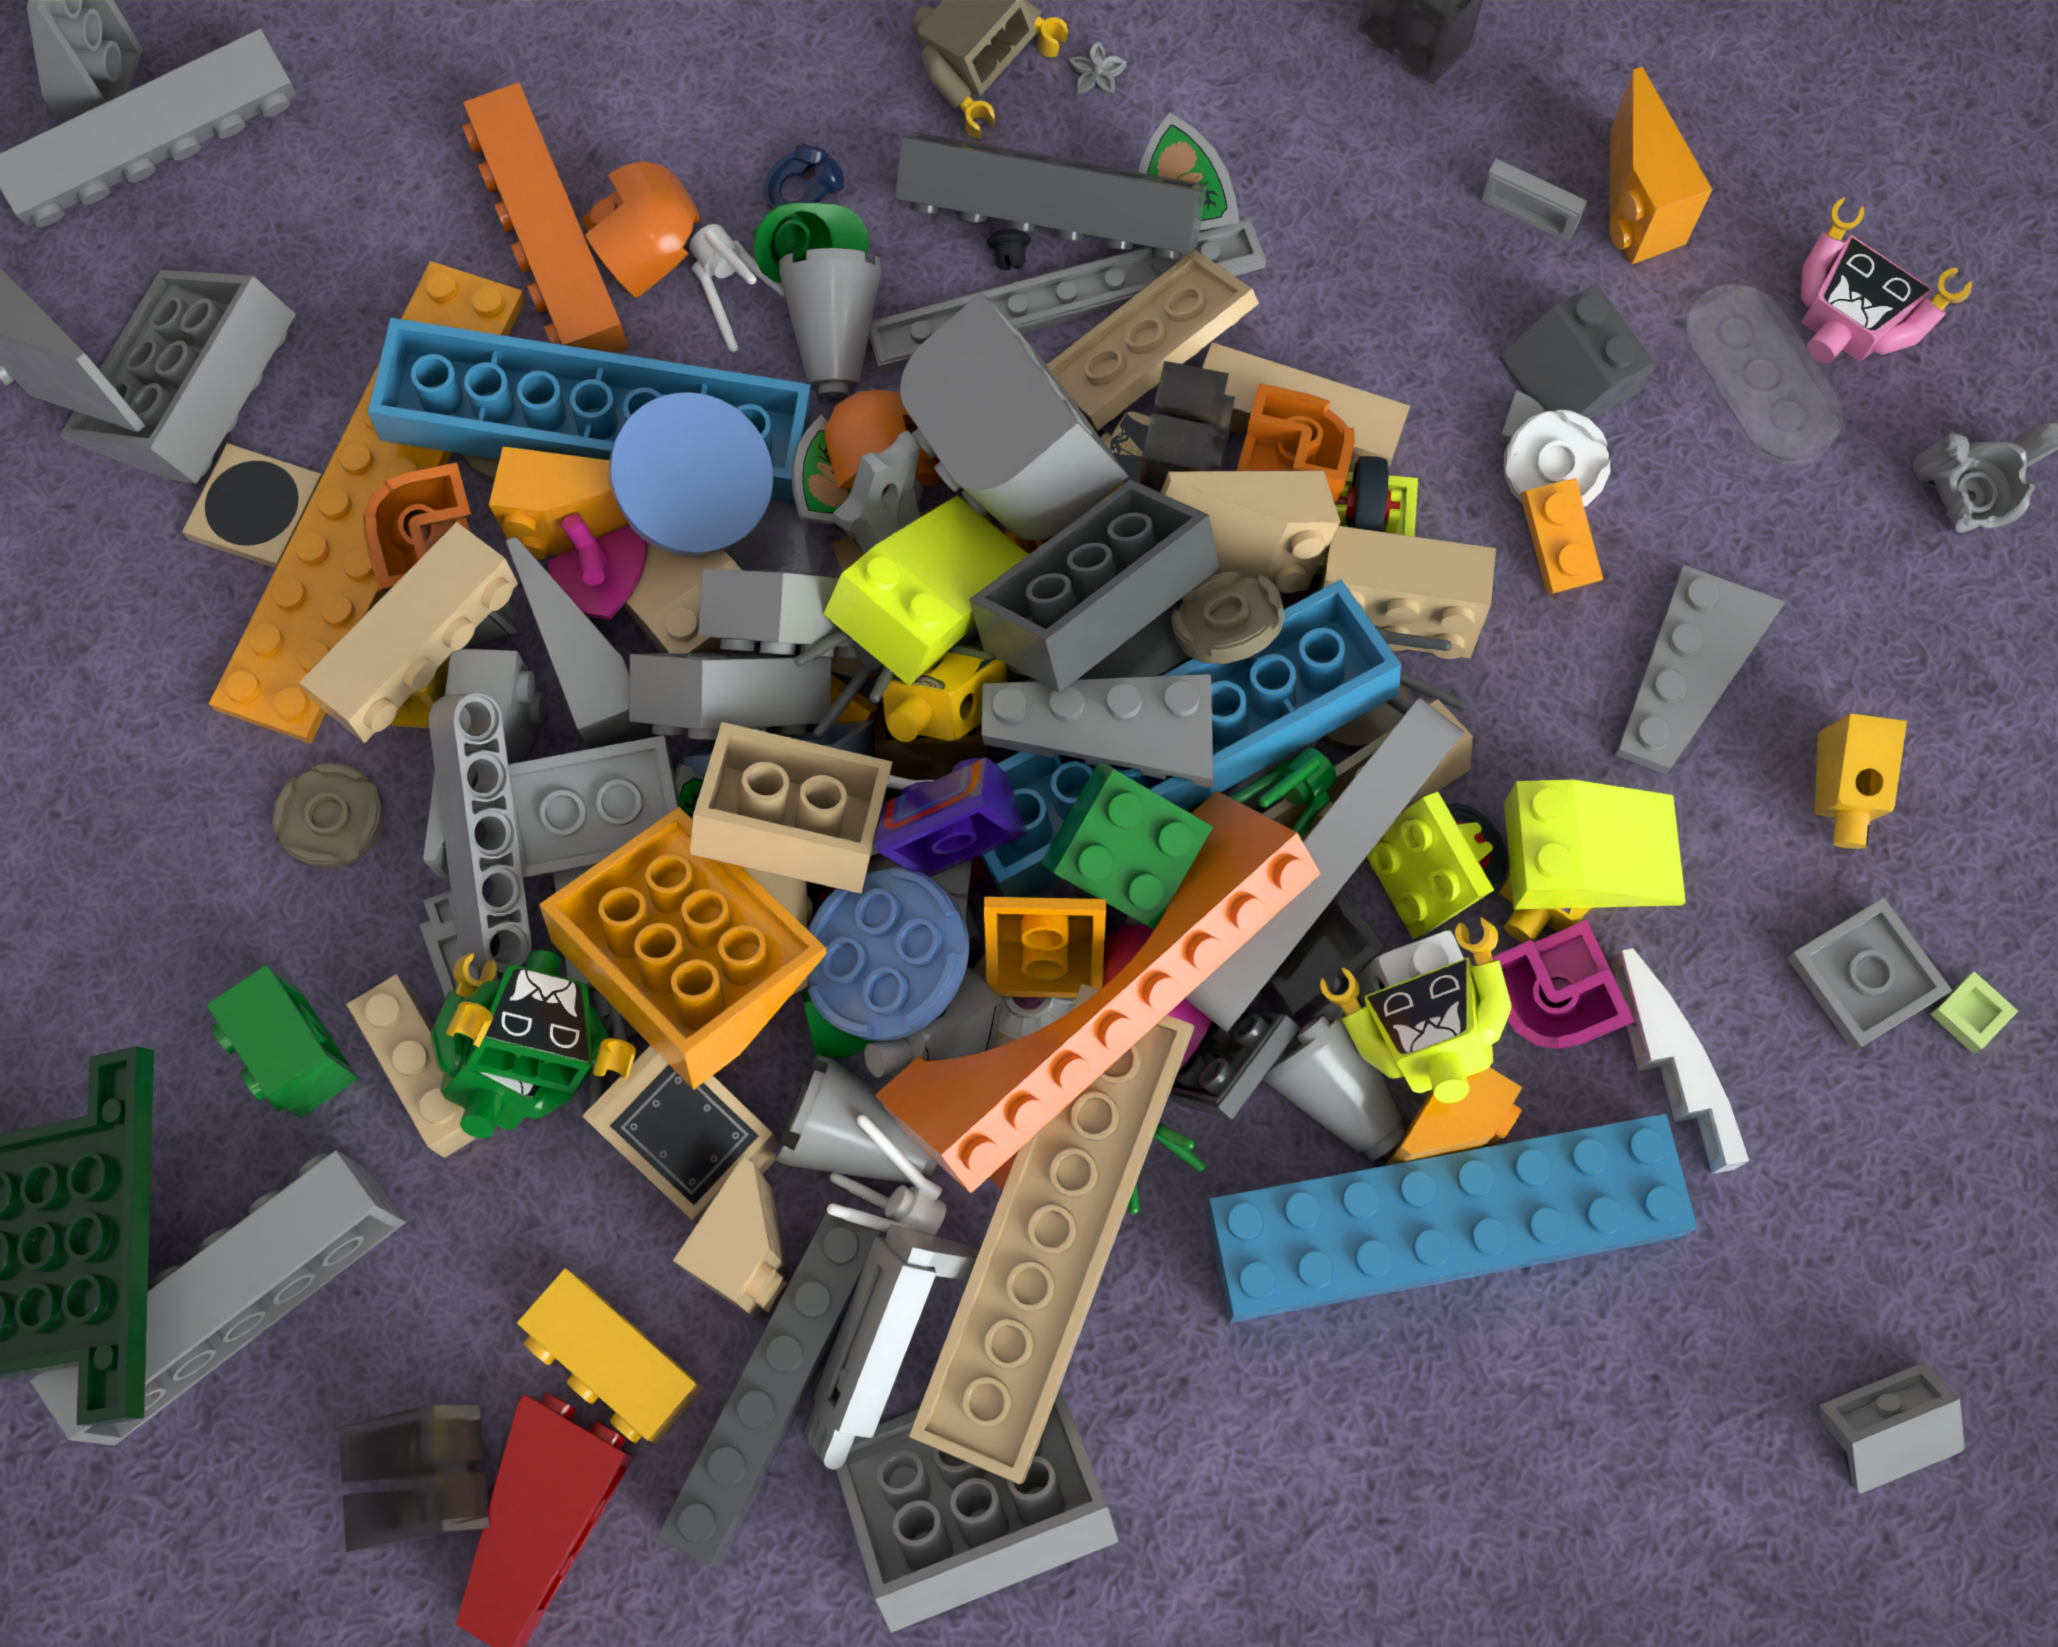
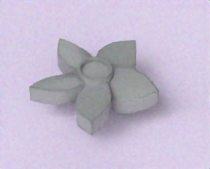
(1097, 70)

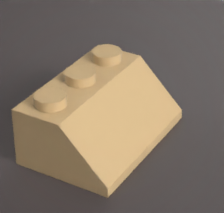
(740, 1244)

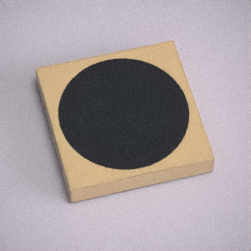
(251, 505)

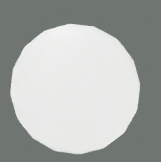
(1575, 452)

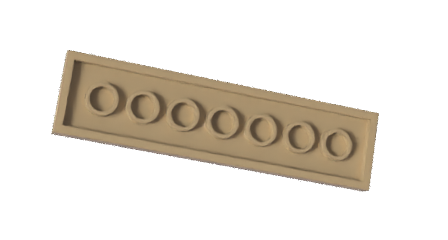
(1046, 1261)

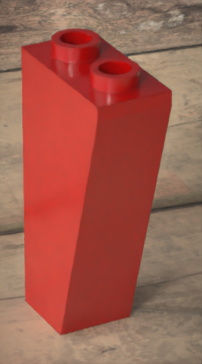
(540, 1515)

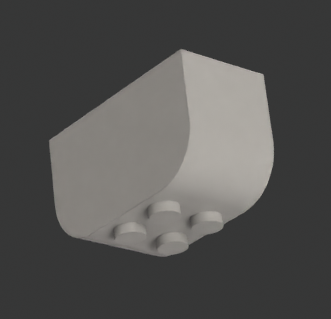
(1004, 425)

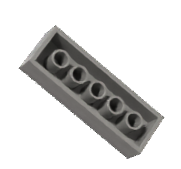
(242, 1285)

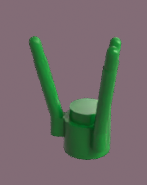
(1299, 782)

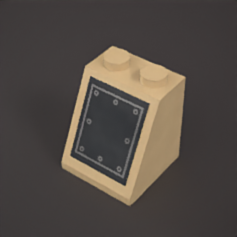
(678, 1134)

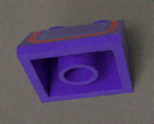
(950, 818)

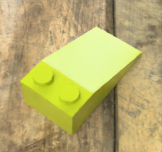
(914, 588)

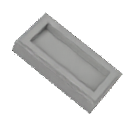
(1532, 200)

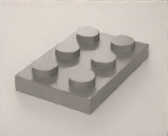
(589, 802)

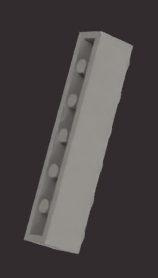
(143, 129)

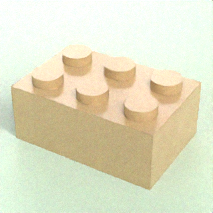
(1415, 585)
(789, 807)

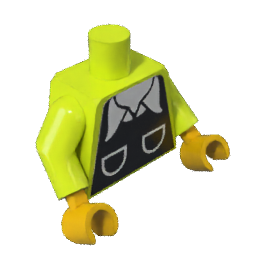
(1434, 1024)

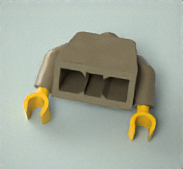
(973, 42)

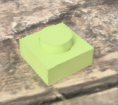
(1973, 1012)

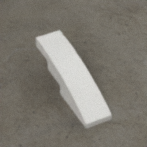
(1667, 1041)

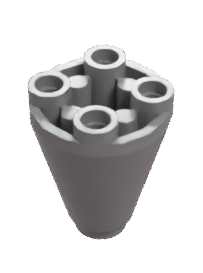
(1336, 1086)

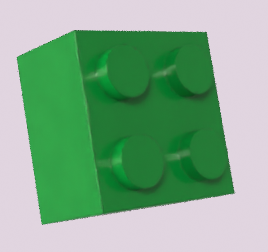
(1126, 845)
(280, 1043)

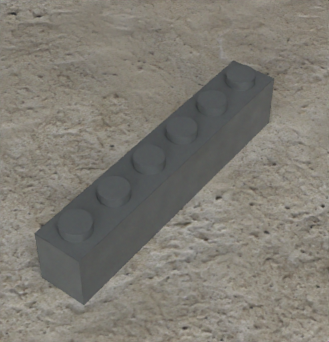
(1050, 193)
(769, 1393)

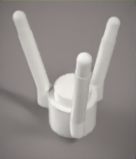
(722, 257)
(907, 1207)

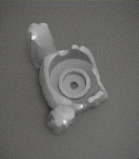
(1989, 471)

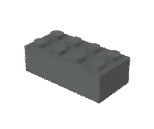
(1095, 584)

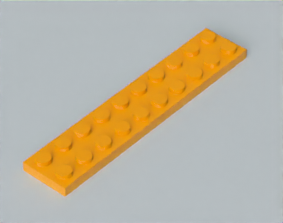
(326, 569)

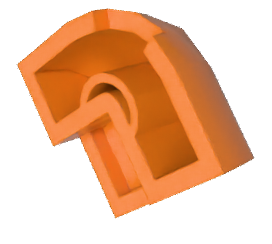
(642, 225)
(869, 424)
(1297, 434)
(410, 517)

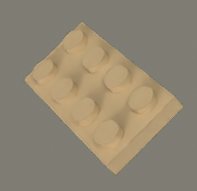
(1159, 324)

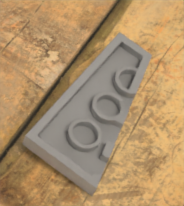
(1694, 658)
(1124, 722)

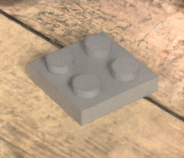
(1868, 974)

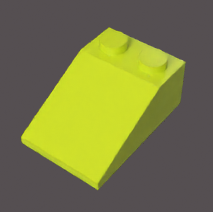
(1591, 846)

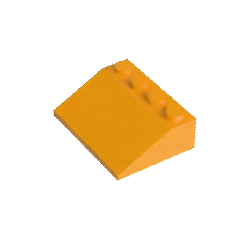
(682, 946)

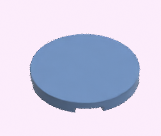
(690, 474)
(889, 955)

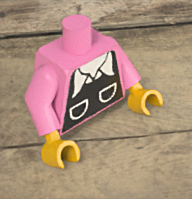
(1864, 299)

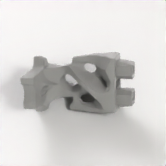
(872, 515)

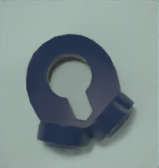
(827, 175)

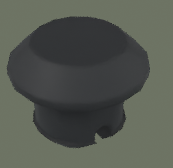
(1009, 248)

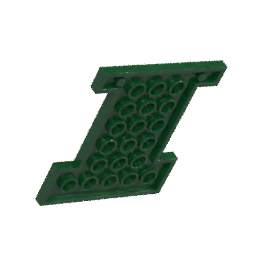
(81, 1242)

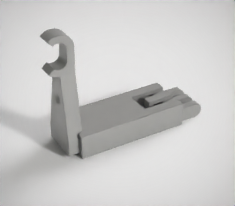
(878, 1335)

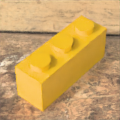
(608, 1358)

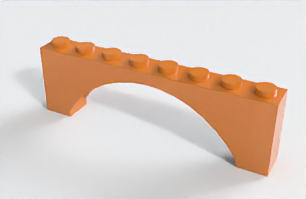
(990, 1103)

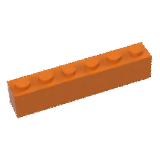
(544, 221)

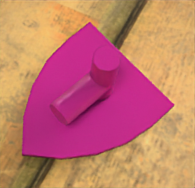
(601, 570)

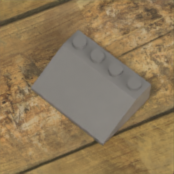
(185, 370)
(954, 1532)

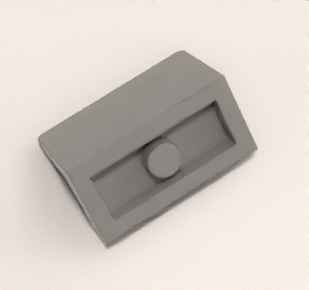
(1895, 1426)

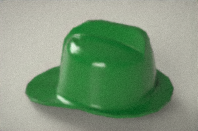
(805, 227)

